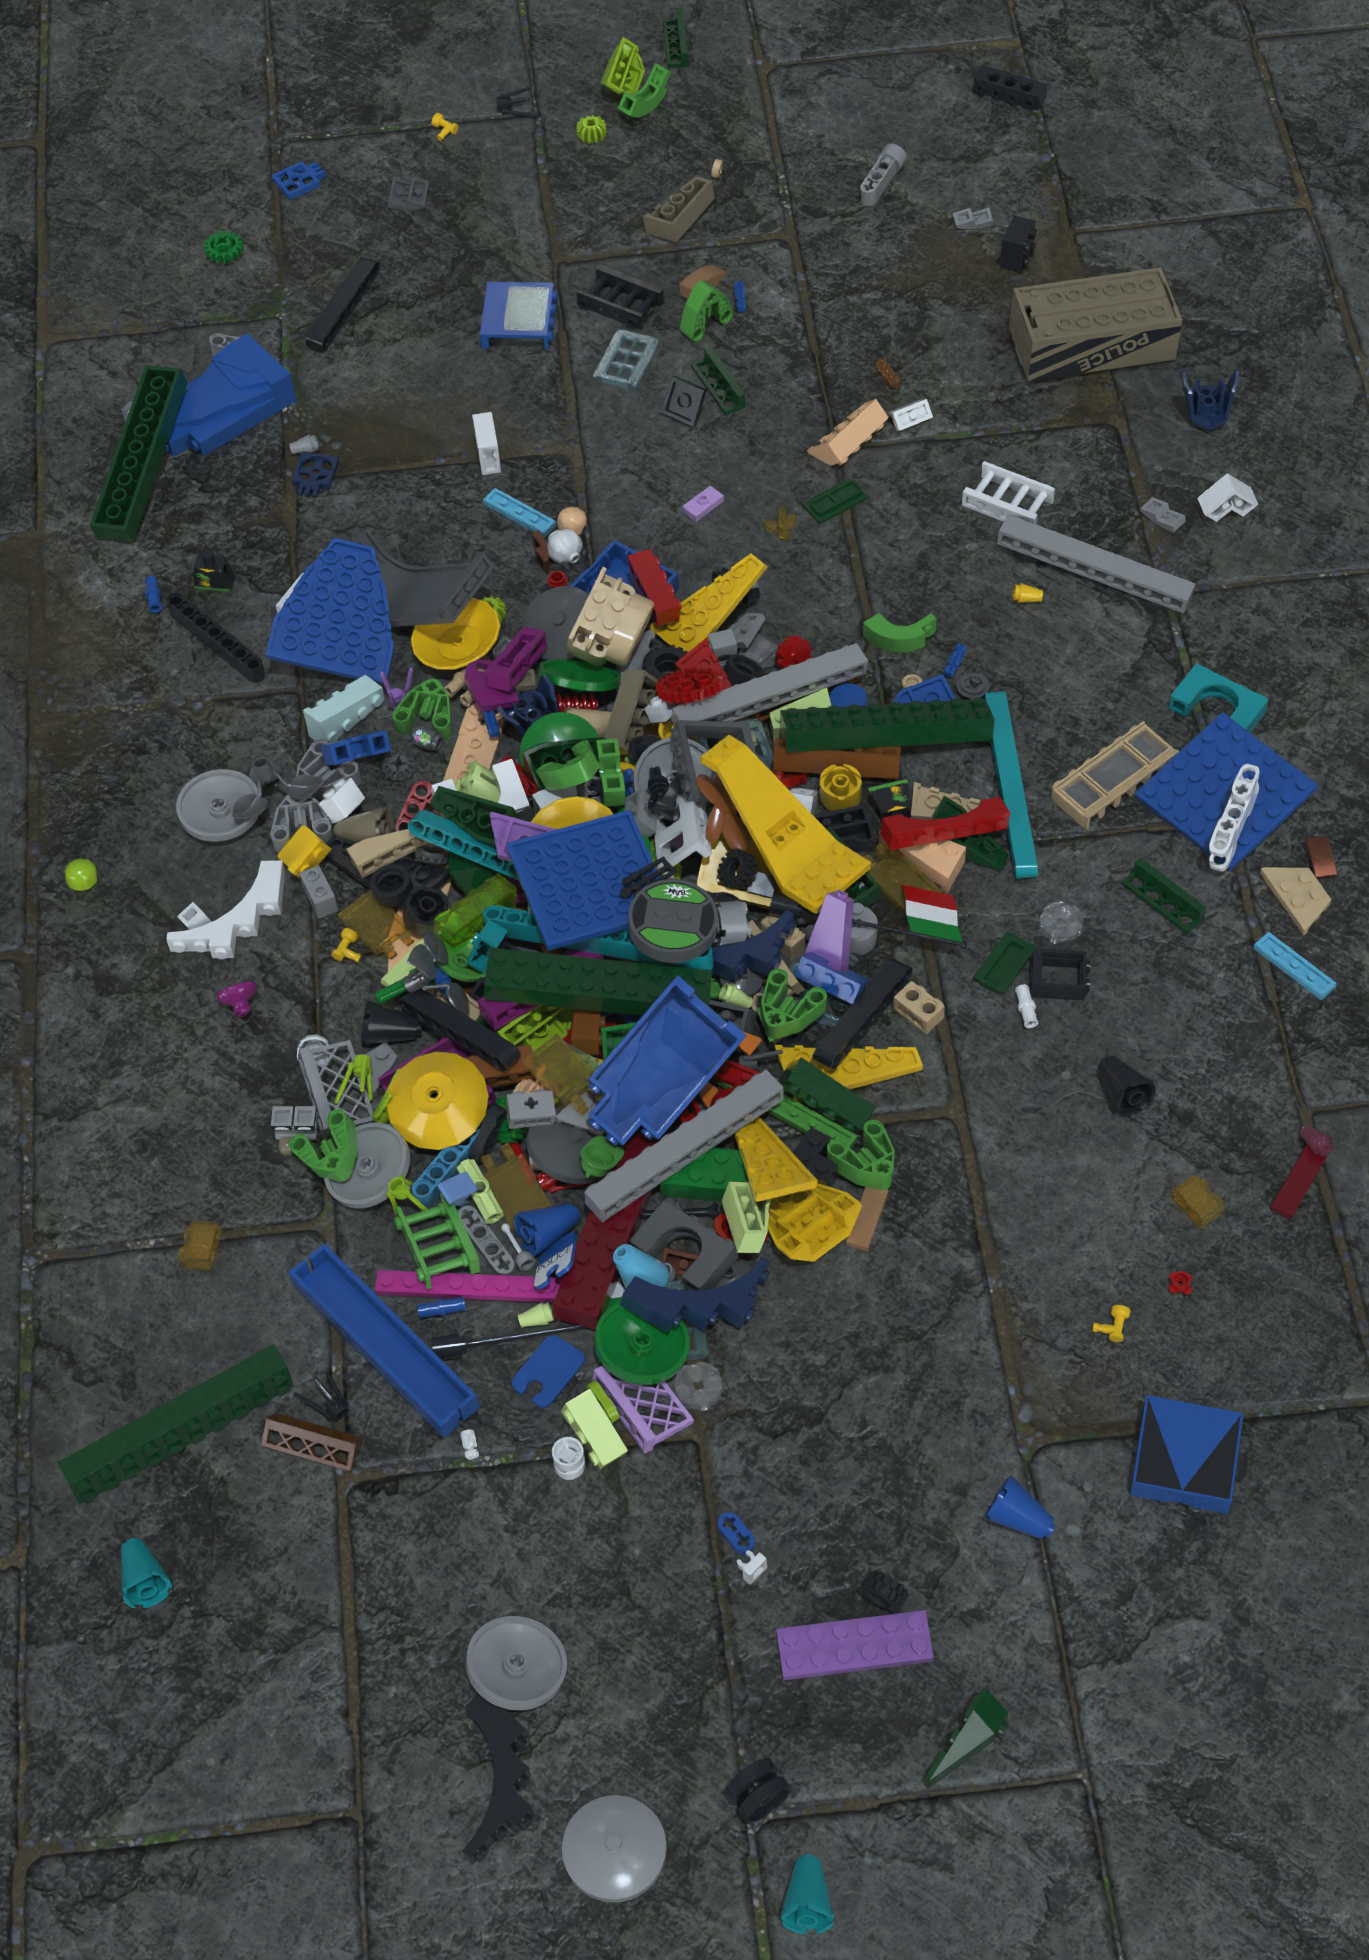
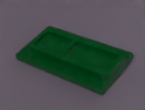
(835, 500)
(1004, 963)

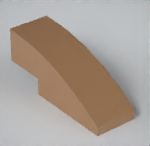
(707, 273)

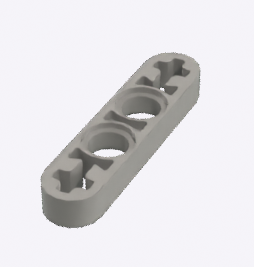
(487, 1241)

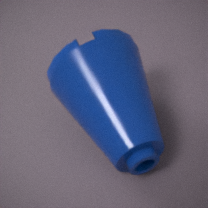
(545, 1226)
(1020, 1511)

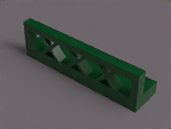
(682, 52)
(724, 382)
(1156, 882)

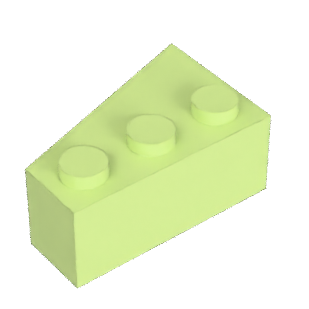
(818, 699)
(746, 1217)
(593, 1429)

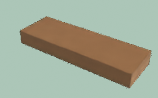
(868, 1218)

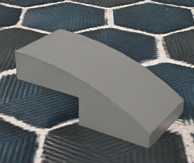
(967, 220)
(1159, 513)

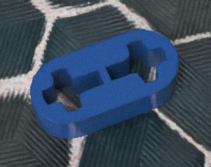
(740, 1530)

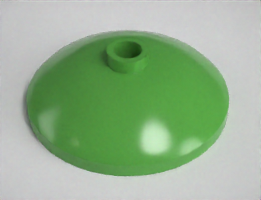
(456, 965)

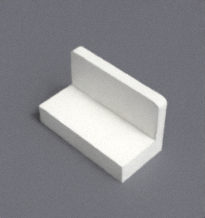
(910, 414)

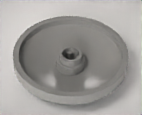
(662, 755)
(208, 803)
(379, 1159)
(516, 1663)
(614, 1848)

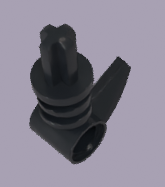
(662, 797)

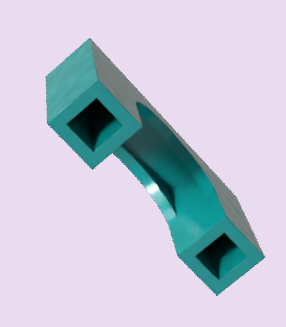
(1204, 683)

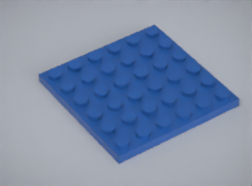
(1199, 783)
(577, 877)

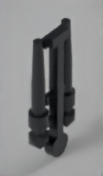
(625, 893)

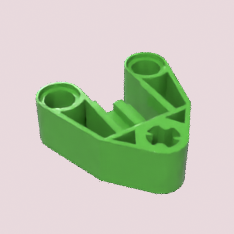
(702, 302)
(429, 695)
(572, 773)
(777, 1020)
(338, 1162)
(870, 1166)

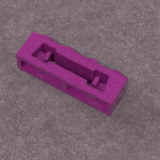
(516, 658)

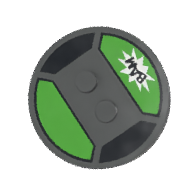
(672, 920)

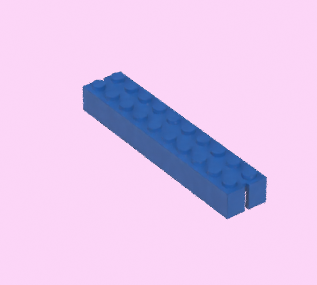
(384, 1340)

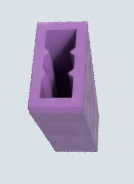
(833, 930)

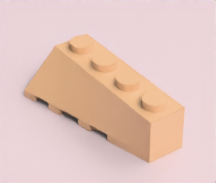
(850, 434)

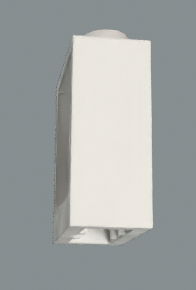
(486, 443)

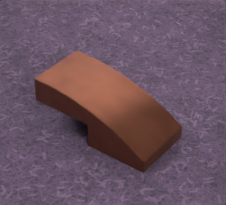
(541, 551)
(1321, 857)

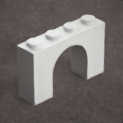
(508, 785)

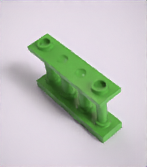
(453, 1224)

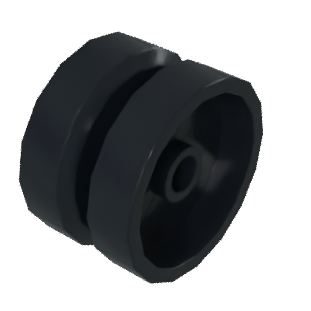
(758, 1790)

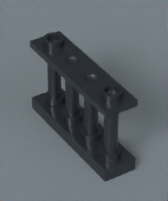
(620, 283)

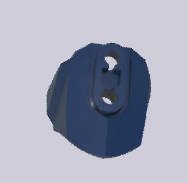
(1210, 404)
(537, 704)

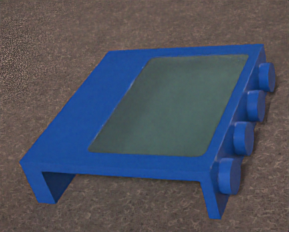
(518, 311)

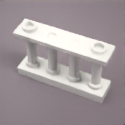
(999, 509)

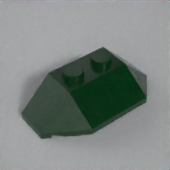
(467, 873)

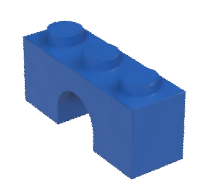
(355, 747)
(817, 972)

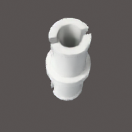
(1026, 1006)

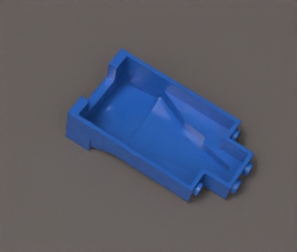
(230, 397)
(660, 1065)

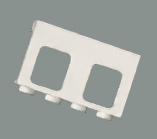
(692, 825)

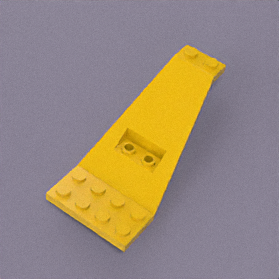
(790, 839)

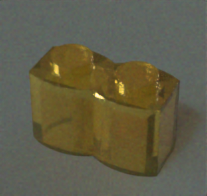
(1197, 1201)
(200, 1245)

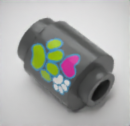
(427, 738)

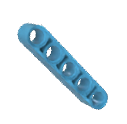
(440, 1167)

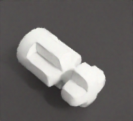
(469, 1443)

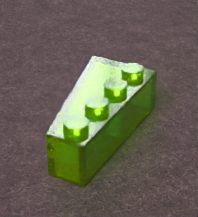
(466, 915)

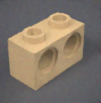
(915, 1010)

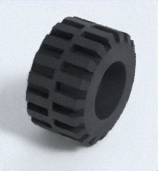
(662, 660)

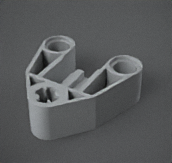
(314, 765)
(299, 809)

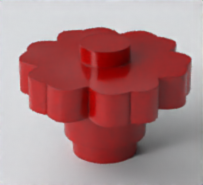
(792, 652)

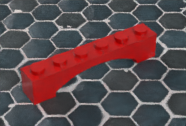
(907, 832)

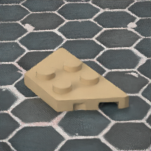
(1298, 893)

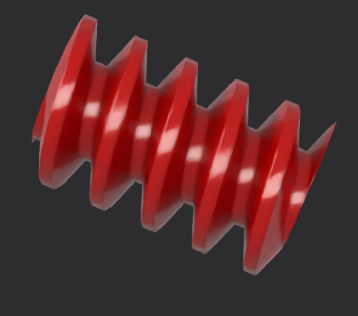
(582, 703)

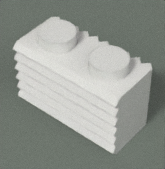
(341, 800)

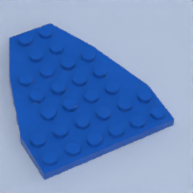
(336, 616)

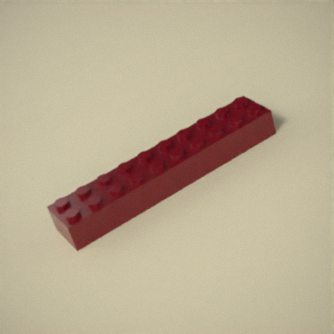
(593, 1277)

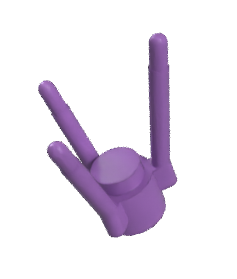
(396, 695)

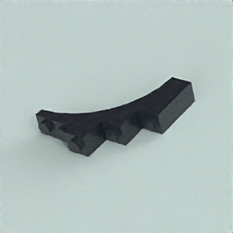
(506, 1806)

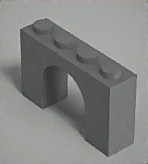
(670, 1223)

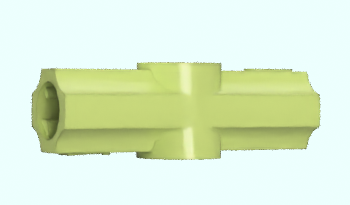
(485, 1200)

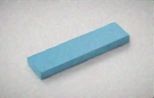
(519, 512)
(1295, 966)

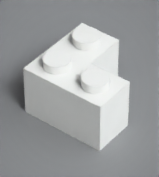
(1226, 496)

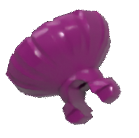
(238, 997)

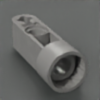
(887, 165)

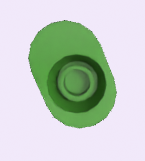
(600, 1156)

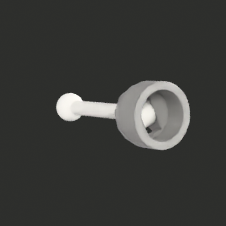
(524, 1259)

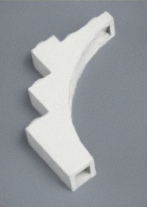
(243, 920)

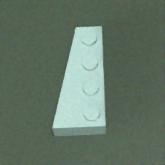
(343, 710)

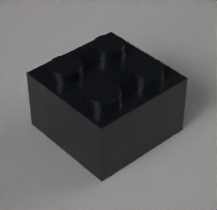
(1018, 244)

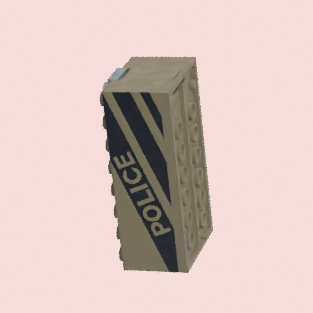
(1094, 324)

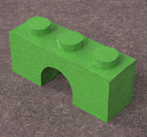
(610, 772)

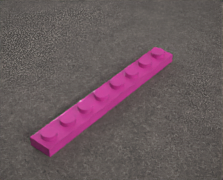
(466, 1285)

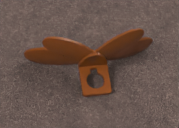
(723, 816)

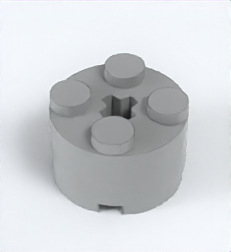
(732, 923)
(863, 937)

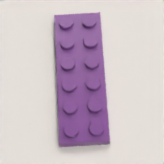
(854, 1645)

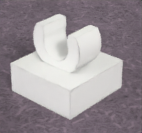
(754, 1568)

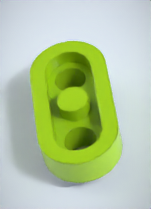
(604, 1401)

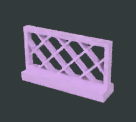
(629, 1415)

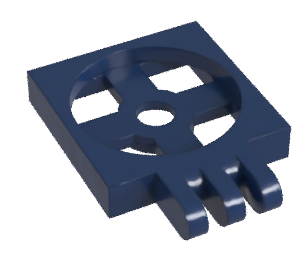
(312, 484)

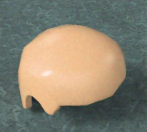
(573, 519)

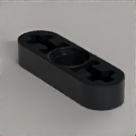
(488, 1133)

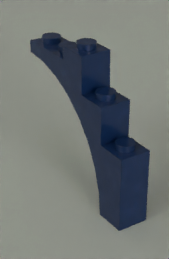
(757, 953)
(669, 1306)

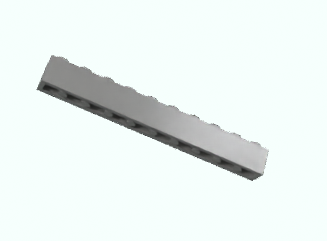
(1096, 563)
(776, 687)
(683, 1145)

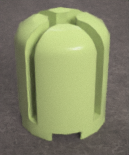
(478, 782)

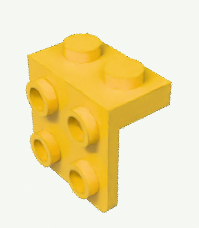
(303, 851)

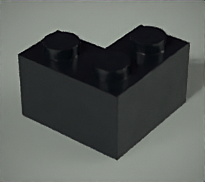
(812, 1154)

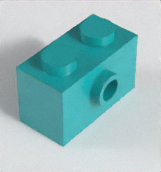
(490, 937)

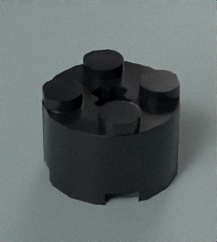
(422, 908)

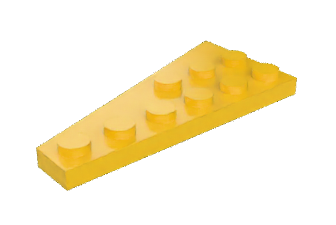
(710, 605)
(860, 1065)
(770, 1163)

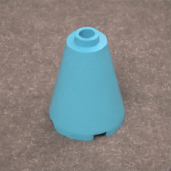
(634, 1262)

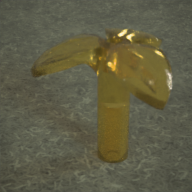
(783, 524)

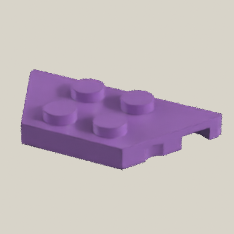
(511, 829)

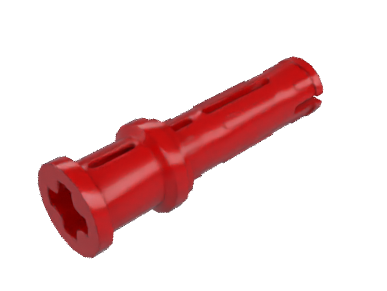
(527, 784)

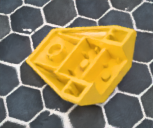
(812, 1221)

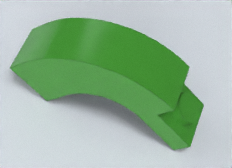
(650, 96)
(898, 638)

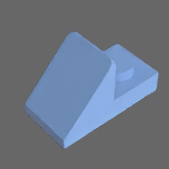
(458, 1189)

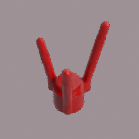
(548, 1183)

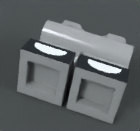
(290, 1123)

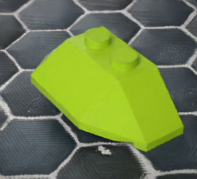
(624, 69)
(538, 1026)

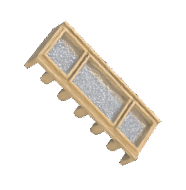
(1112, 774)

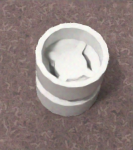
(568, 1458)

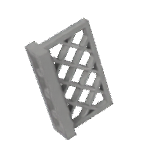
(316, 1086)

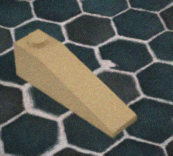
(382, 850)

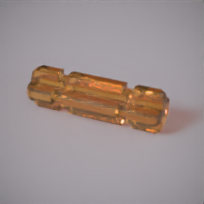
(887, 373)

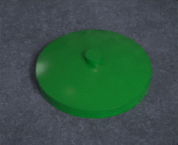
(580, 675)
(556, 727)
(638, 1349)

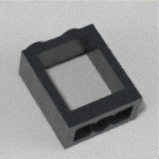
(1059, 958)

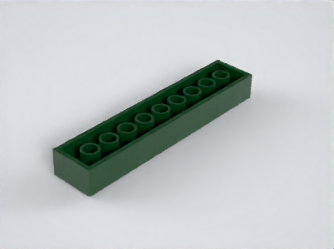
(138, 454)
(886, 725)
(583, 981)
(176, 1424)

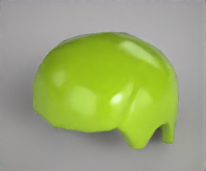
(80, 874)

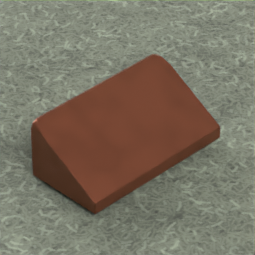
(678, 1259)

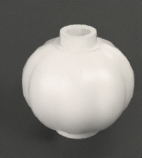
(564, 546)

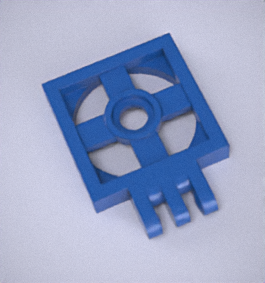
(313, 171)

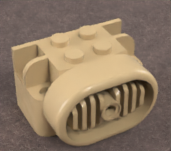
(610, 623)

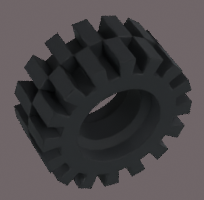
(745, 874)
(884, 1591)

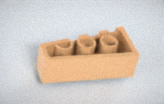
(937, 860)

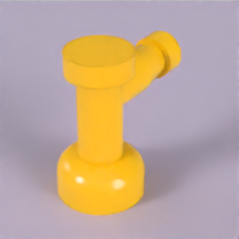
(438, 121)
(348, 937)
(1120, 1314)

